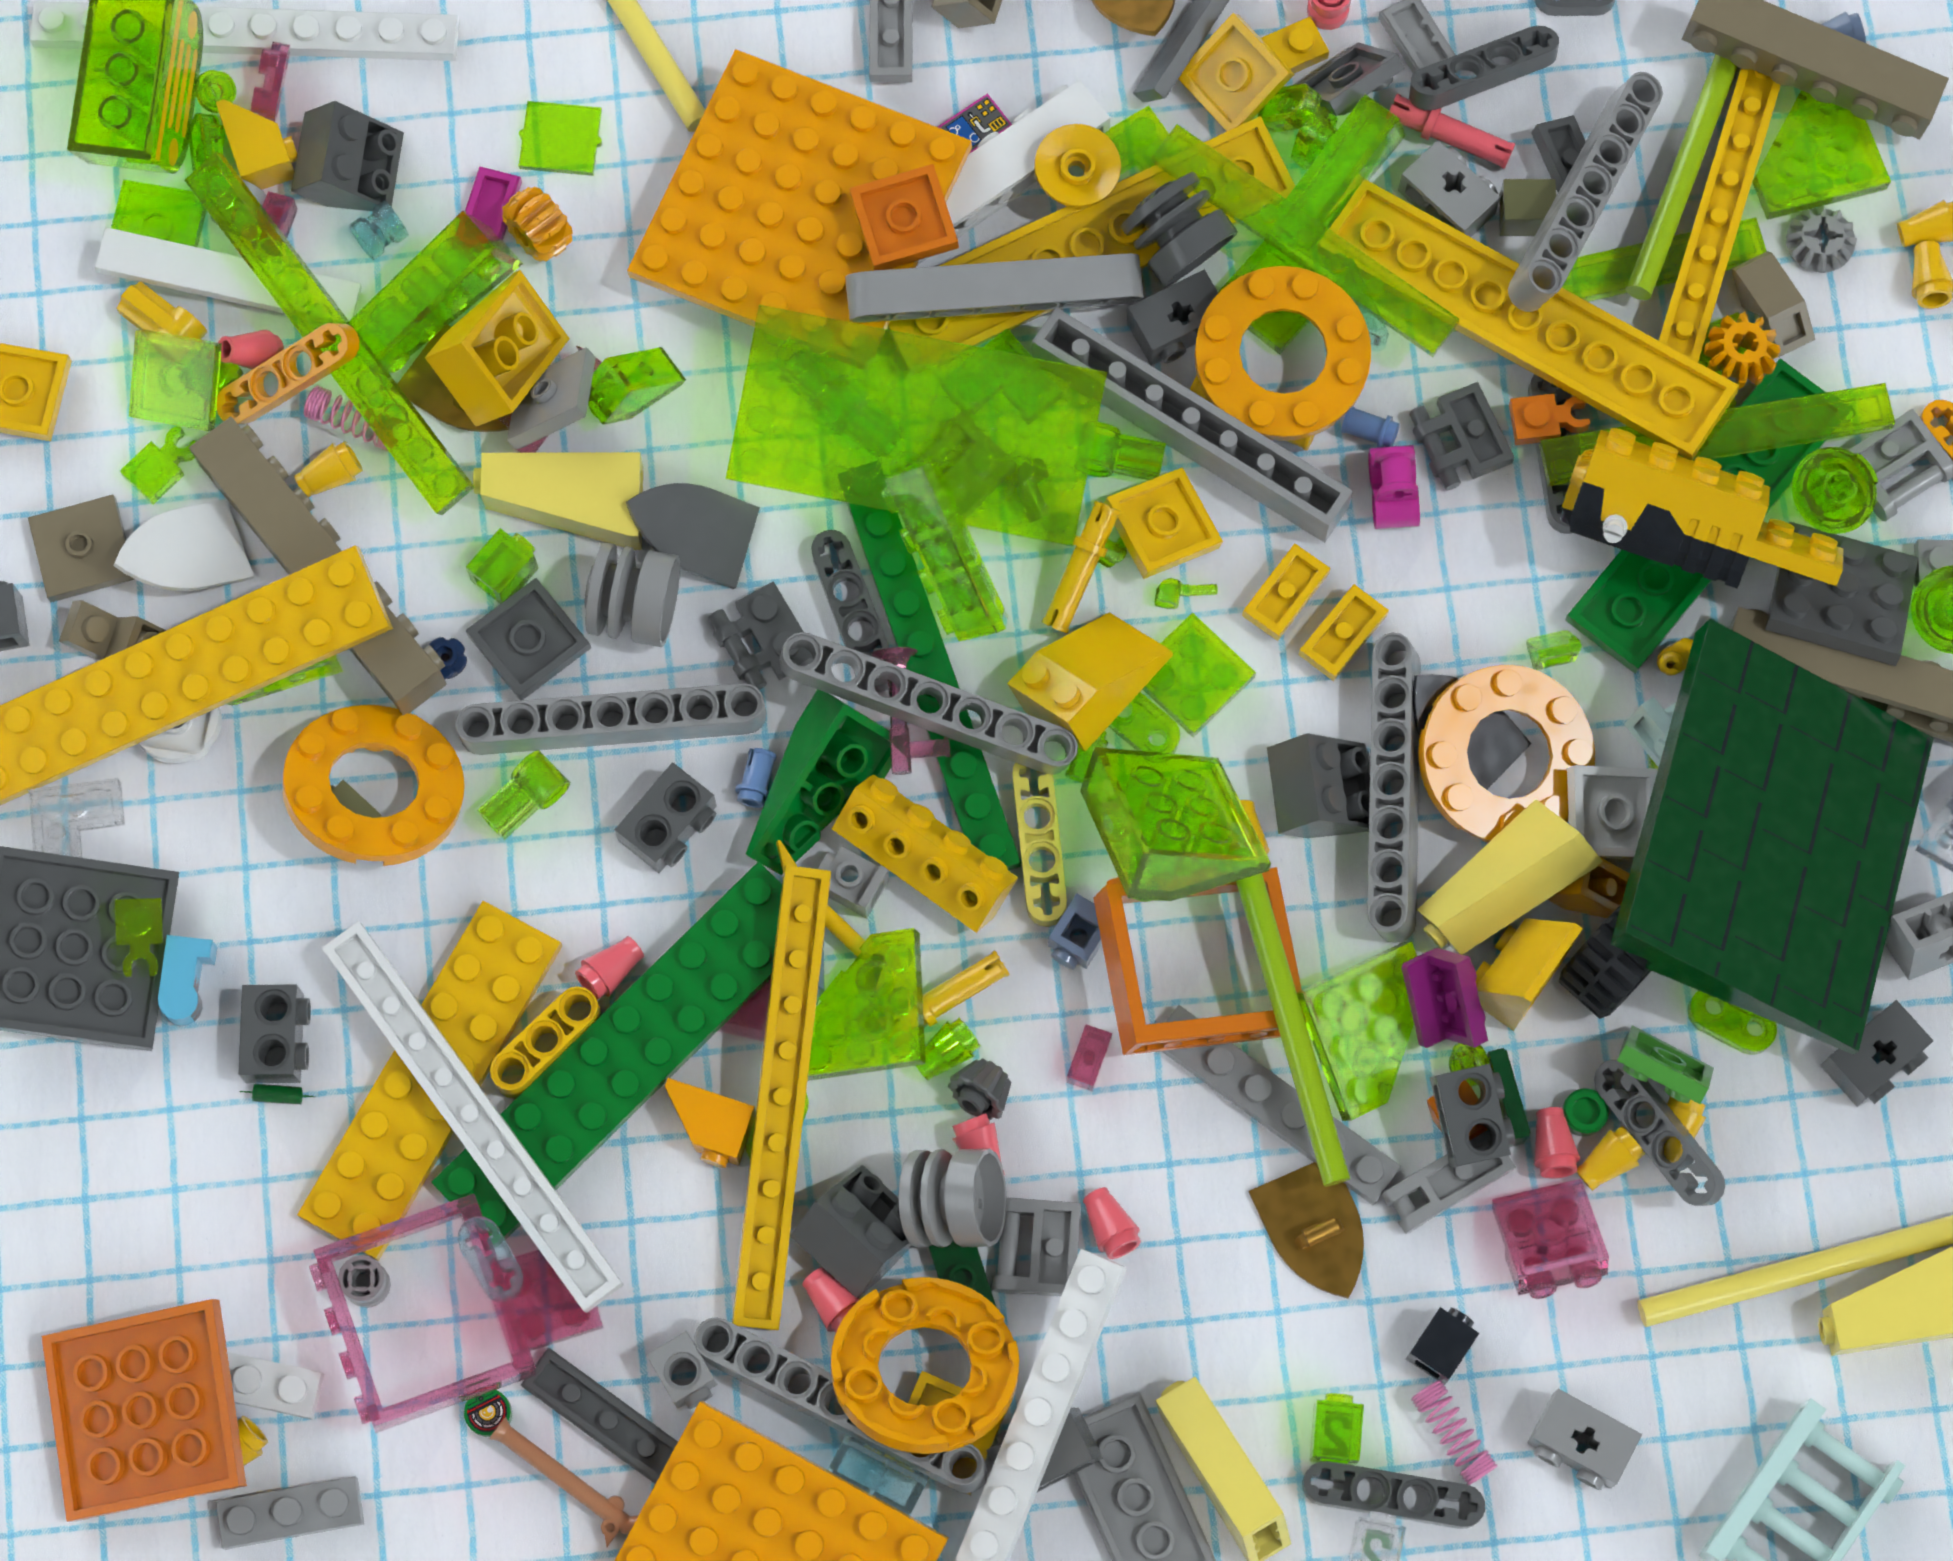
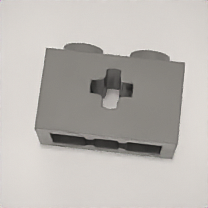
(1447, 170)
(1923, 937)
(1570, 1417)

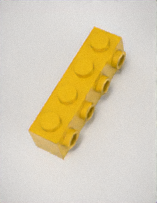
(924, 852)

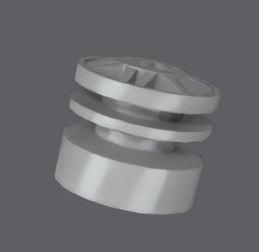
(632, 594)
(952, 1198)

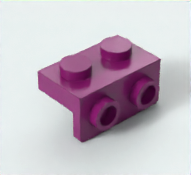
(1444, 998)

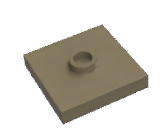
(79, 547)

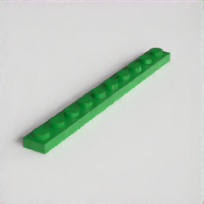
(916, 628)

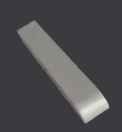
(1585, 192)
(993, 287)
(950, 700)
(591, 709)
(1400, 806)
(817, 1398)

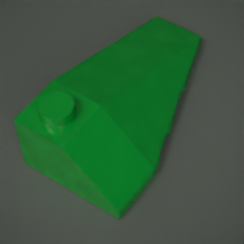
(823, 763)

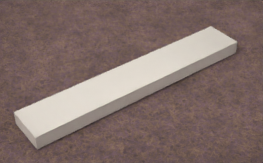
(201, 271)

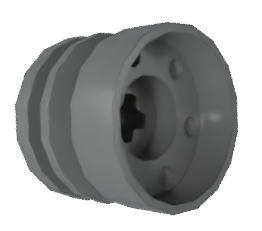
(1178, 228)

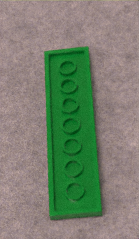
(1642, 599)

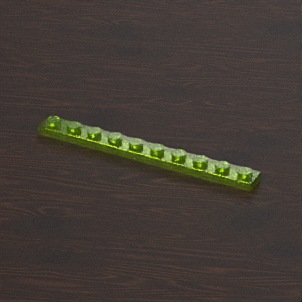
(308, 308)

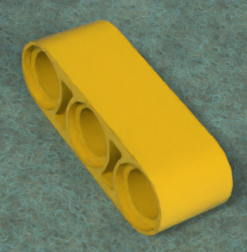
(554, 1021)

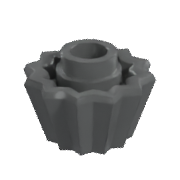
(981, 1088)

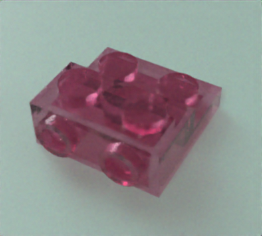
(1551, 1239)

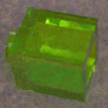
(503, 565)
(1336, 1430)

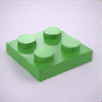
(1654, 1059)

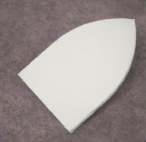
(187, 549)

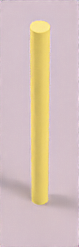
(659, 61)
(1796, 1271)

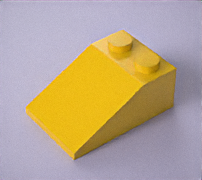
(498, 350)
(1088, 676)
(1523, 967)

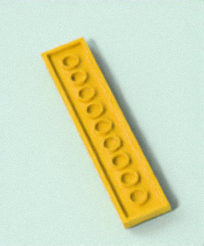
(1096, 232)
(1561, 342)
(188, 671)

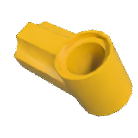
(151, 312)

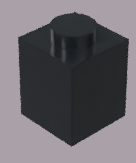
(1443, 1344)

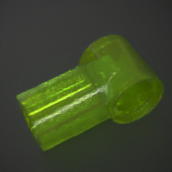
(1124, 454)
(533, 786)

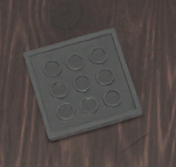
(61, 954)

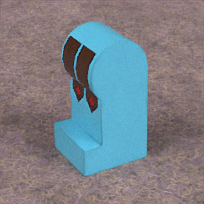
(181, 977)

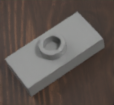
(1415, 34)

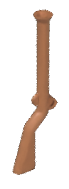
(608, 1509)

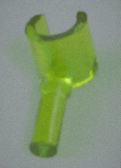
(1115, 553)
(1171, 589)

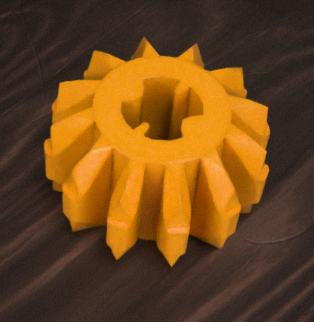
(537, 224)
(1727, 341)

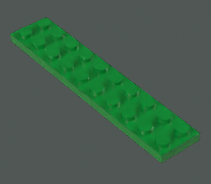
(636, 1043)

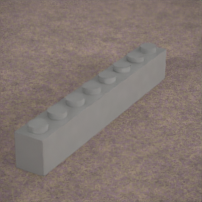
(1198, 428)

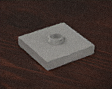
(554, 400)

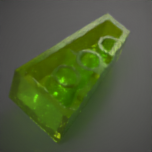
(434, 290)

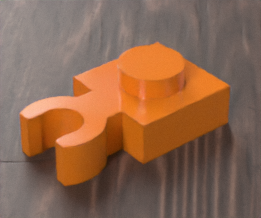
(1541, 419)

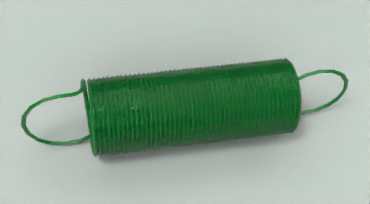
(277, 1094)

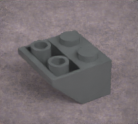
(346, 158)
(1320, 786)
(854, 1231)

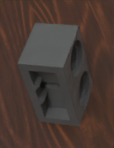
(656, 812)
(261, 1035)
(1459, 1118)

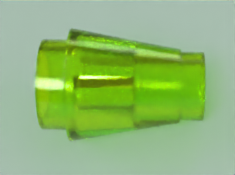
(948, 1048)

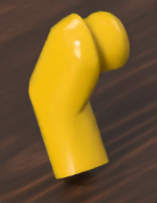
(1674, 657)

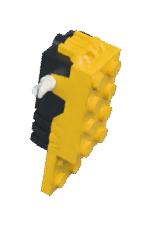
(1686, 513)

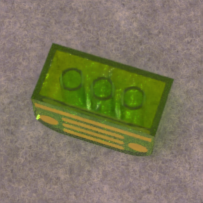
(137, 84)

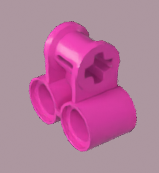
(1394, 487)

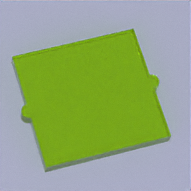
(560, 138)

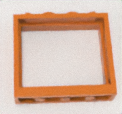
(1134, 1033)

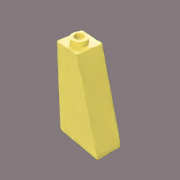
(566, 491)
(1508, 878)
(1894, 1311)
(1224, 1470)

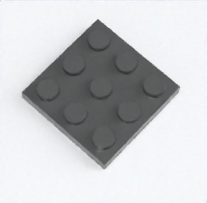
(1857, 616)

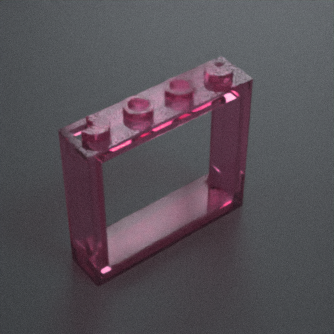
(353, 1358)

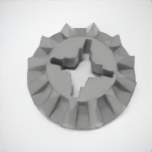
(1807, 249)

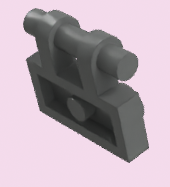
(1474, 431)
(770, 623)

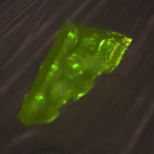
(1818, 160)
(872, 1011)
(1361, 1029)

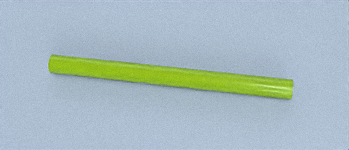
(1681, 178)
(1293, 1030)

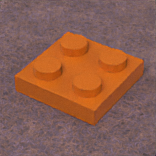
(904, 218)

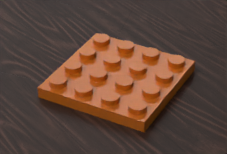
(143, 1410)

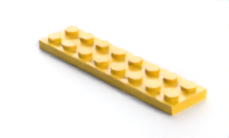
(398, 1126)

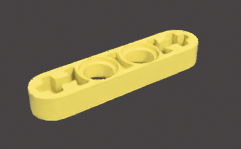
(1039, 839)

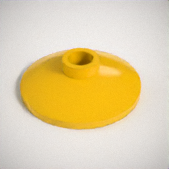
(1080, 147)

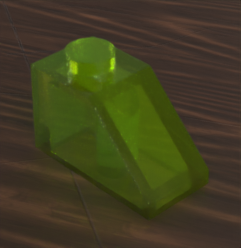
(631, 384)

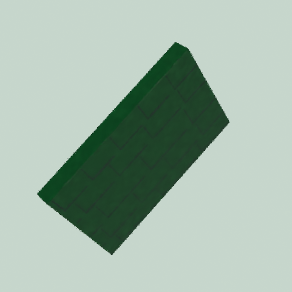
(1773, 840)

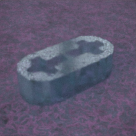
(481, 1265)

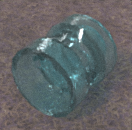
(383, 221)

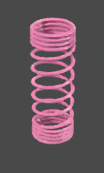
(317, 404)
(1480, 1466)

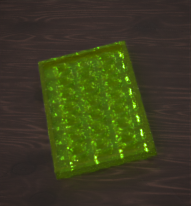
(849, 403)

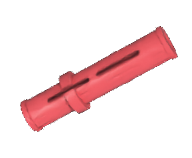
(1452, 132)

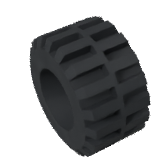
(1602, 973)

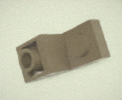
(1771, 294)
(102, 633)

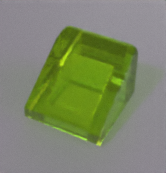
(1553, 649)

